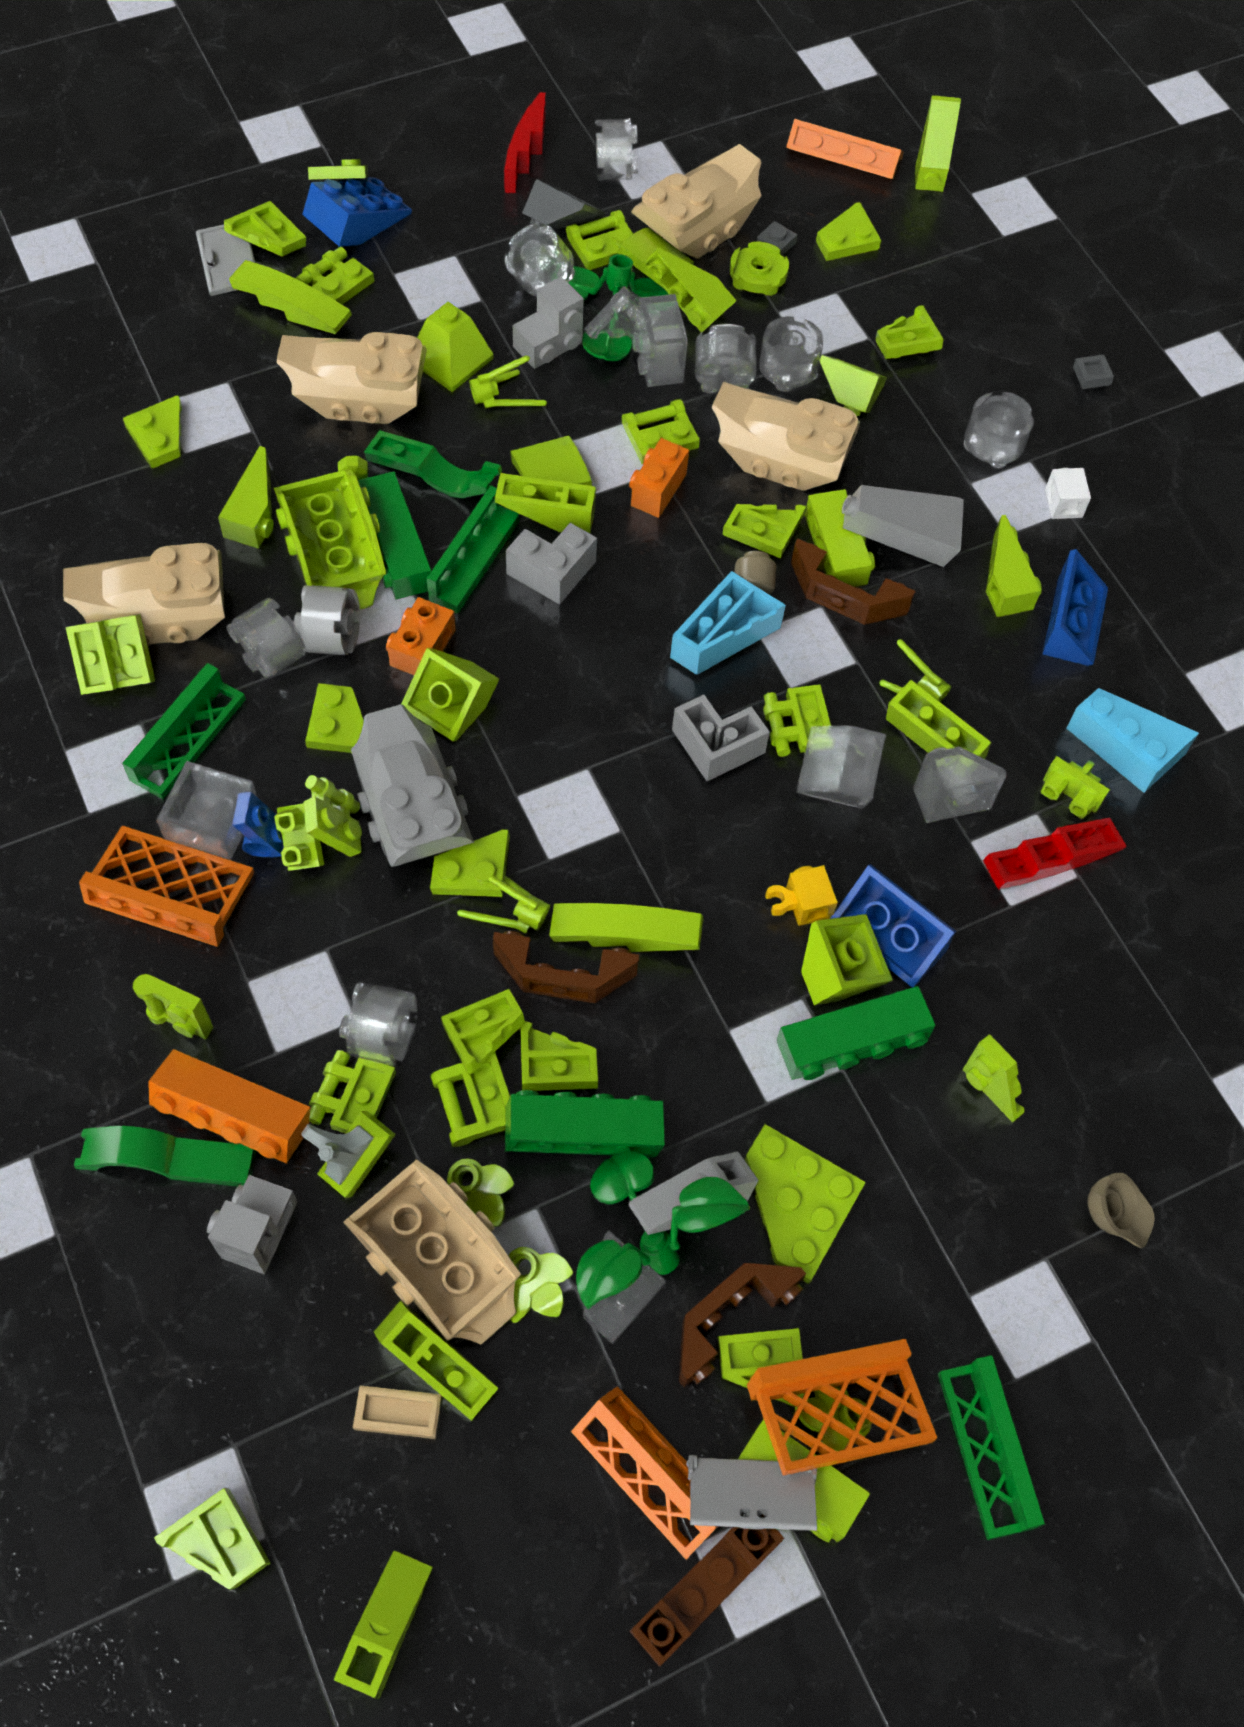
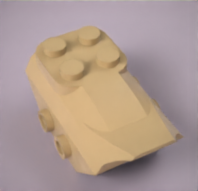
(705, 204)
(355, 378)
(784, 439)
(172, 589)
(438, 1254)

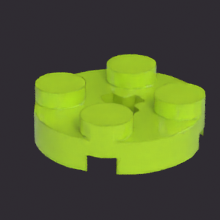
(754, 280)

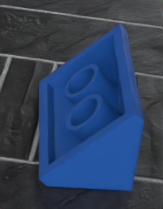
(1076, 612)
(905, 930)

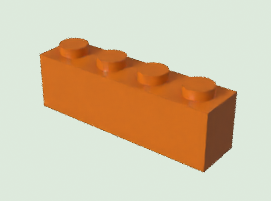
(228, 1106)

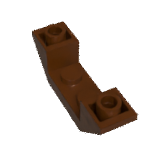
(855, 603)
(615, 969)
(771, 1282)
(703, 1590)

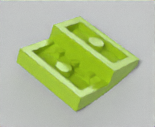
(641, 246)
(552, 461)
(110, 654)

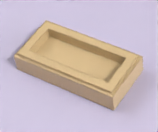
(397, 1412)

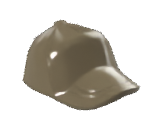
(1121, 1209)

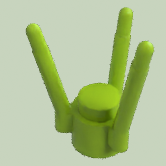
(485, 386)
(930, 682)
(529, 909)

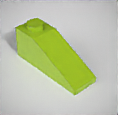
(937, 143)
(548, 501)
(249, 509)
(435, 1360)

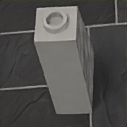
(907, 521)

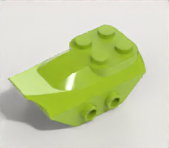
(333, 533)

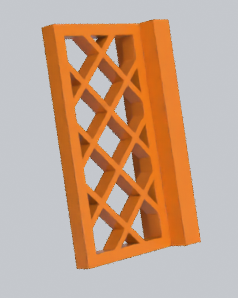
(150, 905)
(836, 1370)

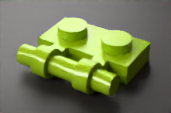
(344, 281)
(806, 709)
(332, 820)
(364, 1092)

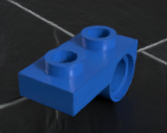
(258, 826)

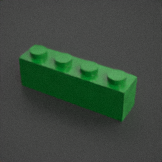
(398, 539)
(855, 1034)
(583, 1124)

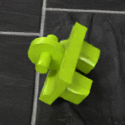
(1077, 784)
(299, 848)

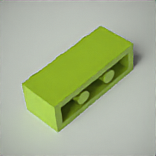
(846, 551)
(932, 723)
(835, 1494)

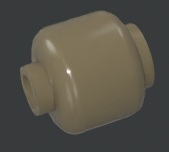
(758, 570)

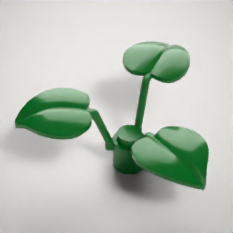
(617, 276)
(611, 1269)

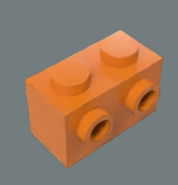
(659, 477)
(421, 628)

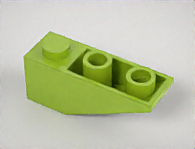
(696, 291)
(1010, 579)
(383, 1625)

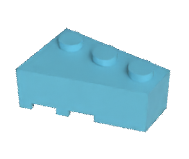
(725, 624)
(1130, 737)

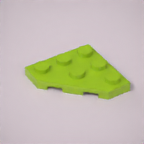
(799, 1199)

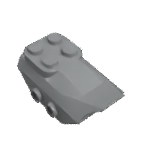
(408, 788)

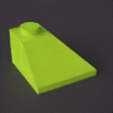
(452, 347)
(852, 385)
(448, 692)
(843, 959)

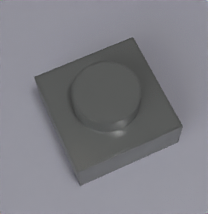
(778, 236)
(1093, 371)

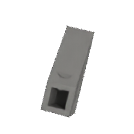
(656, 1205)

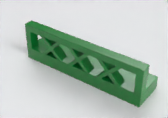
(471, 553)
(173, 725)
(1005, 1445)

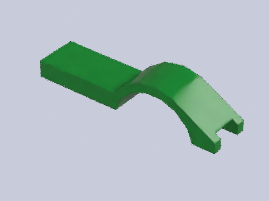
(427, 463)
(166, 1155)

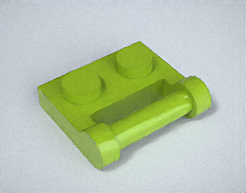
(598, 249)
(678, 431)
(174, 1006)
(486, 1094)

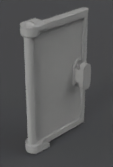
(225, 254)
(753, 1487)

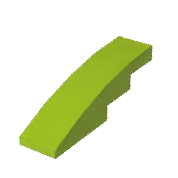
(298, 300)
(626, 925)

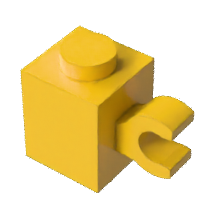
(806, 894)

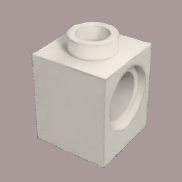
(1067, 493)

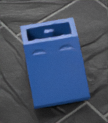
(353, 209)

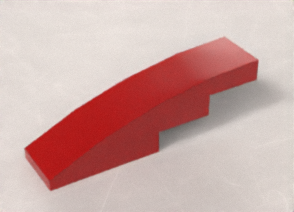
(525, 141)
(1053, 854)

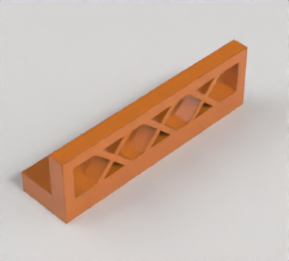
(844, 149)
(652, 1457)

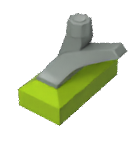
(350, 1154)

